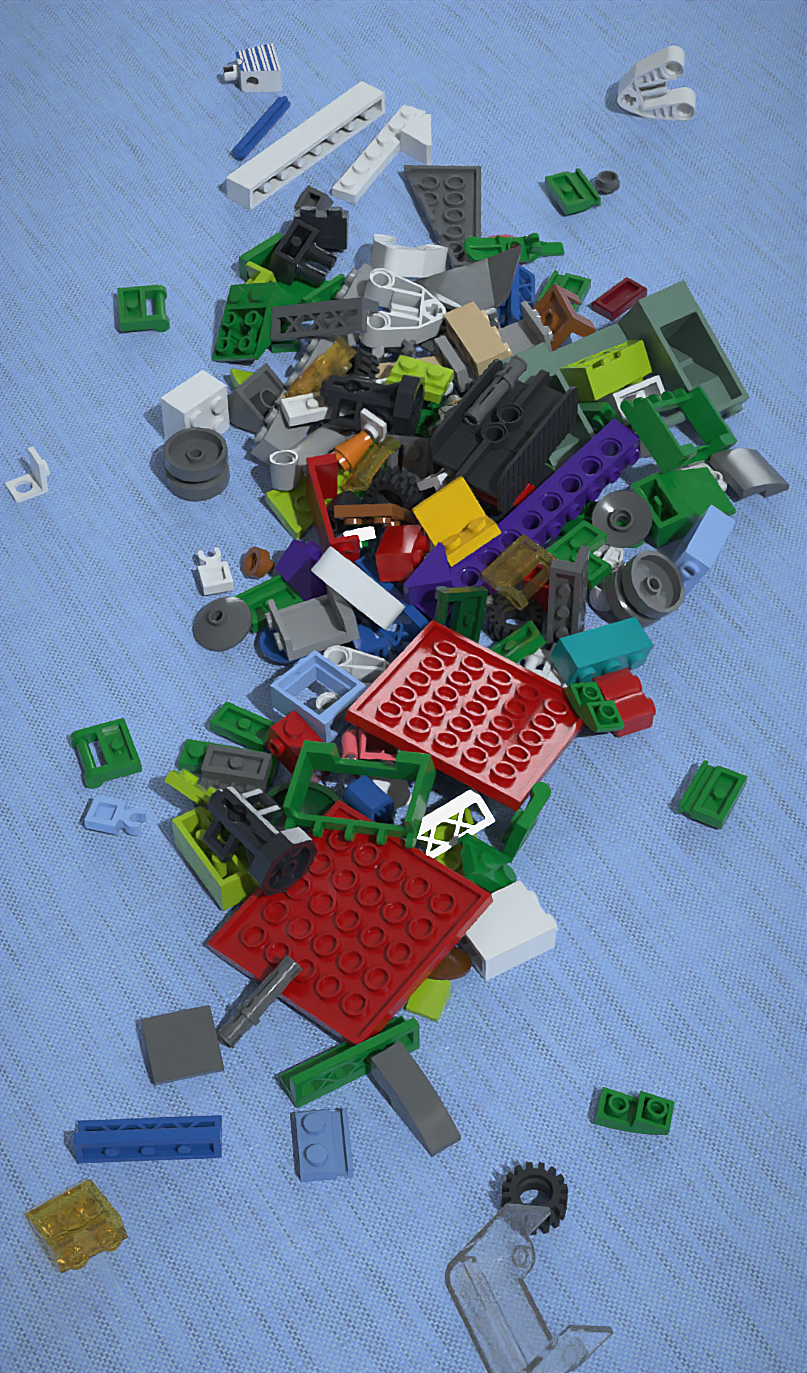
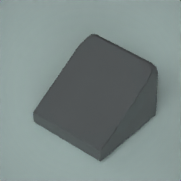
(314, 198)

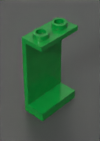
(300, 289)

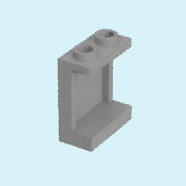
(312, 624)

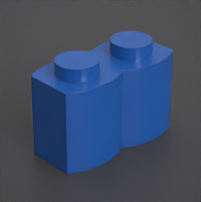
(369, 800)

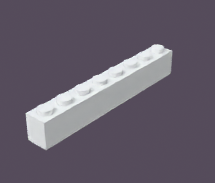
(305, 145)

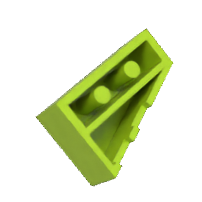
(608, 370)
(227, 881)

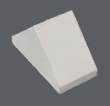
(417, 140)

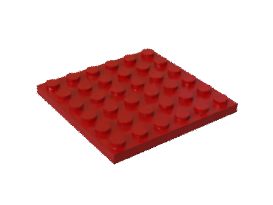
(471, 713)
(359, 926)

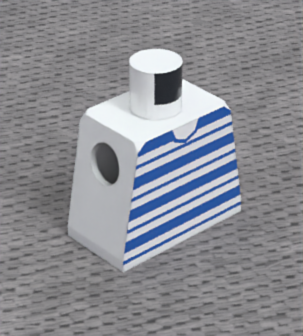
(256, 69)

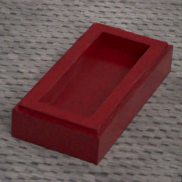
(619, 299)

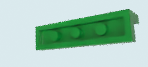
(346, 1062)

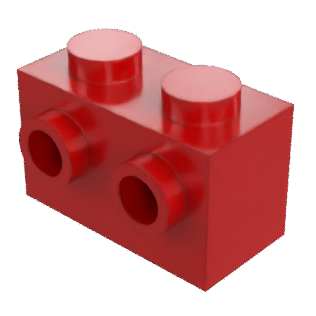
(401, 552)
(286, 741)

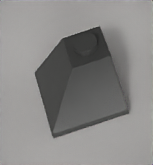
(254, 399)

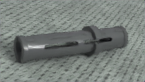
(502, 383)
(253, 1008)

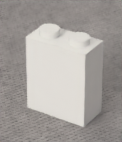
(509, 932)

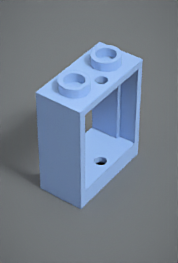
(701, 546)
(308, 669)

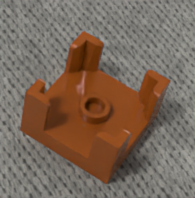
(559, 315)

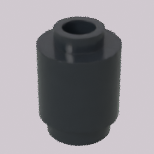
(344, 498)

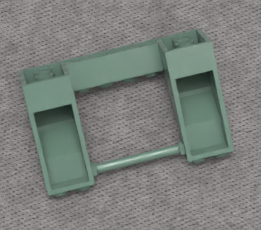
(678, 350)

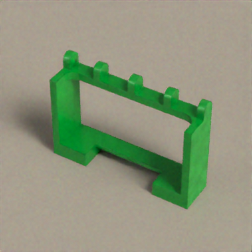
(660, 441)
(325, 757)

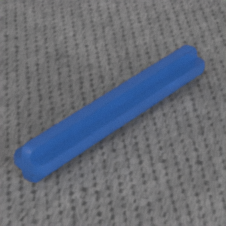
(261, 128)

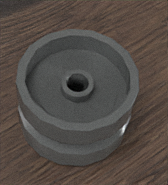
(196, 463)
(645, 588)

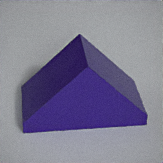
(430, 574)

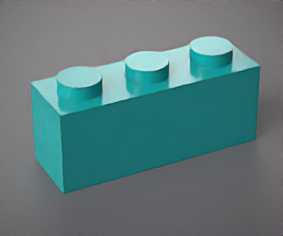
(601, 651)

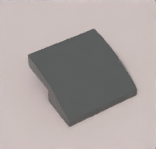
(748, 472)
(236, 768)
(182, 1045)

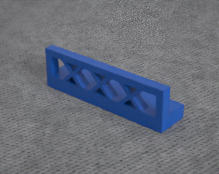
(510, 309)
(409, 620)
(148, 1139)

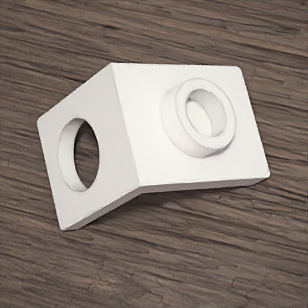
(373, 425)
(36, 478)

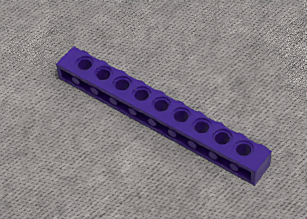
(583, 475)

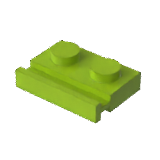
(436, 377)

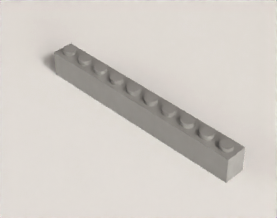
(278, 433)

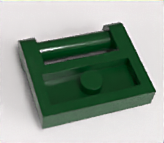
(466, 611)

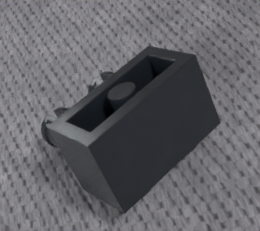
(331, 222)
(295, 250)

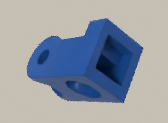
(367, 641)

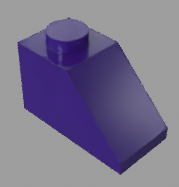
(296, 569)

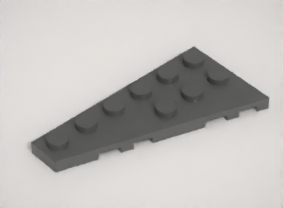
(450, 203)

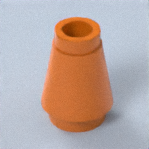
(352, 450)

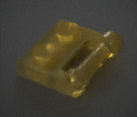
(370, 463)
(515, 565)

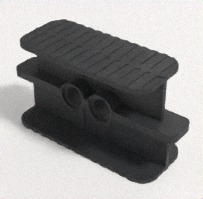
(509, 441)

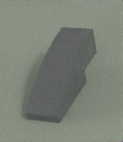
(414, 1099)

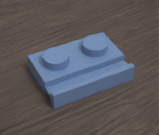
(324, 1145)

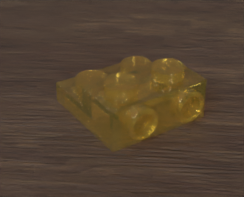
(332, 361)
(77, 1226)

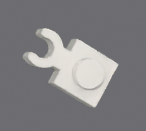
(214, 573)

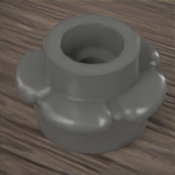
(607, 182)

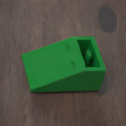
(247, 321)
(679, 501)

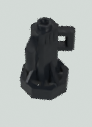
(396, 403)
(274, 854)

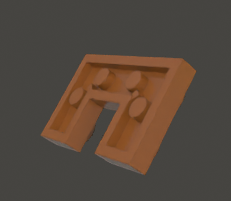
(374, 515)

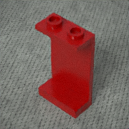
(322, 485)

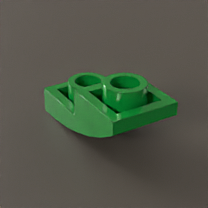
(592, 708)
(633, 1114)

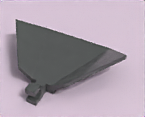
(483, 281)

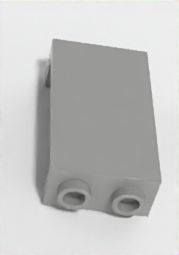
(518, 336)

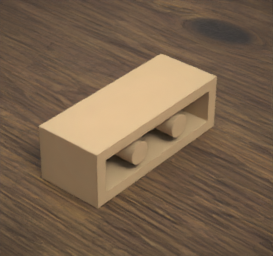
(475, 337)

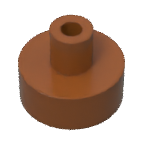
(257, 563)

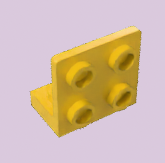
(455, 520)

